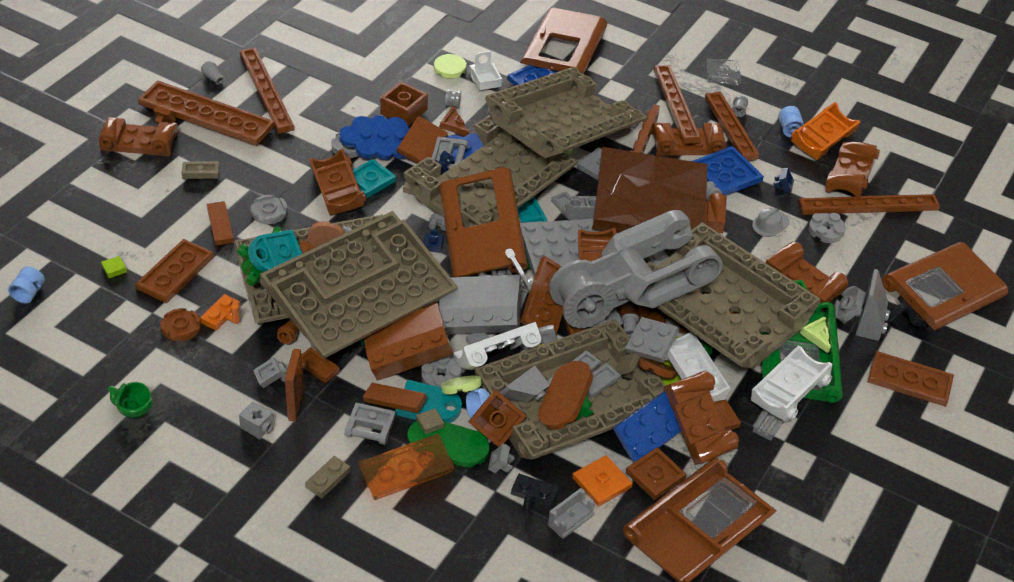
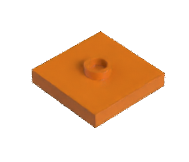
(602, 480)

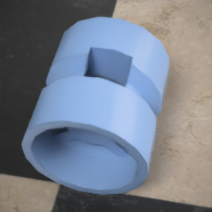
(790, 120)
(26, 284)

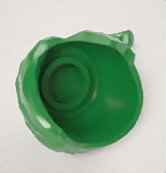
(131, 399)

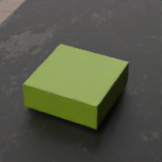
(114, 267)

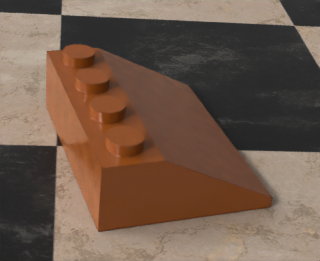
(408, 343)

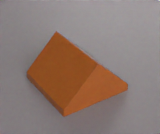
(496, 418)

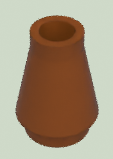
(287, 333)

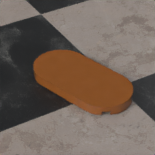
(565, 395)

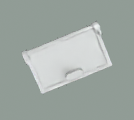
(524, 281)

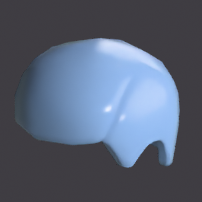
(475, 399)

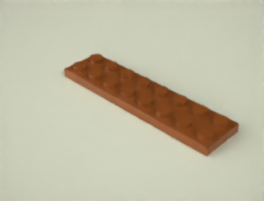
(208, 112)

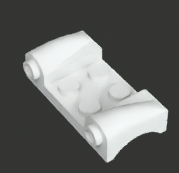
(475, 354)
(691, 358)
(790, 383)

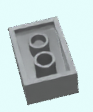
(875, 311)

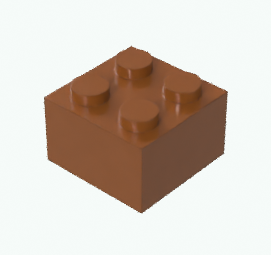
(404, 102)

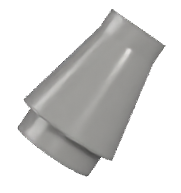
(212, 72)

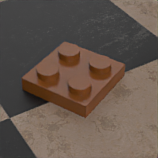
(655, 473)

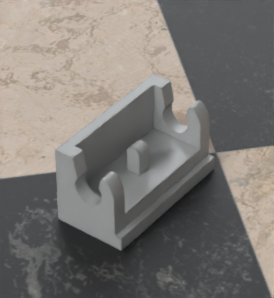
(571, 514)

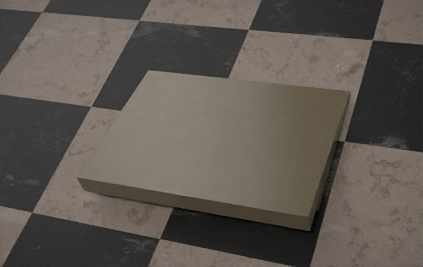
(357, 283)

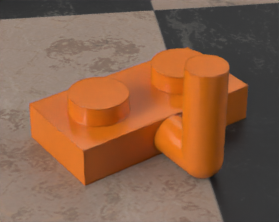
(224, 309)

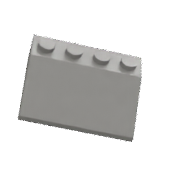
(482, 305)

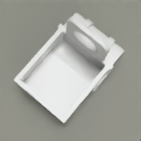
(485, 73)

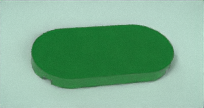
(462, 444)

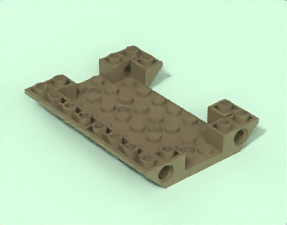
(500, 149)

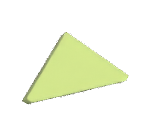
(817, 333)

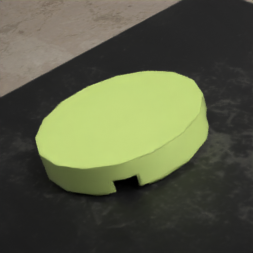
(450, 66)
(463, 384)

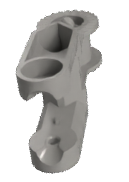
(621, 275)

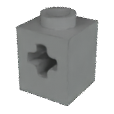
(256, 420)

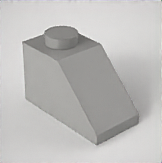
(527, 386)

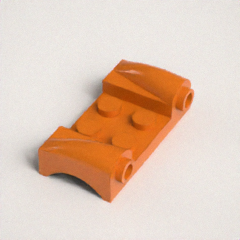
(823, 131)

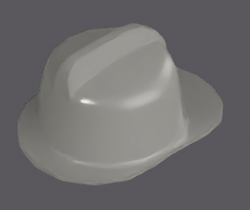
(770, 222)

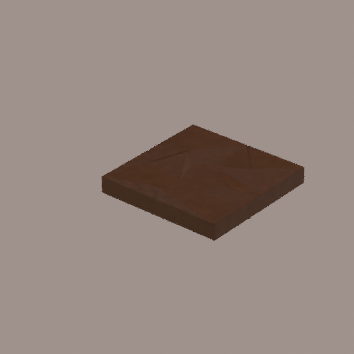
(643, 186)

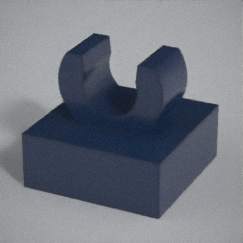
(784, 180)
(433, 241)

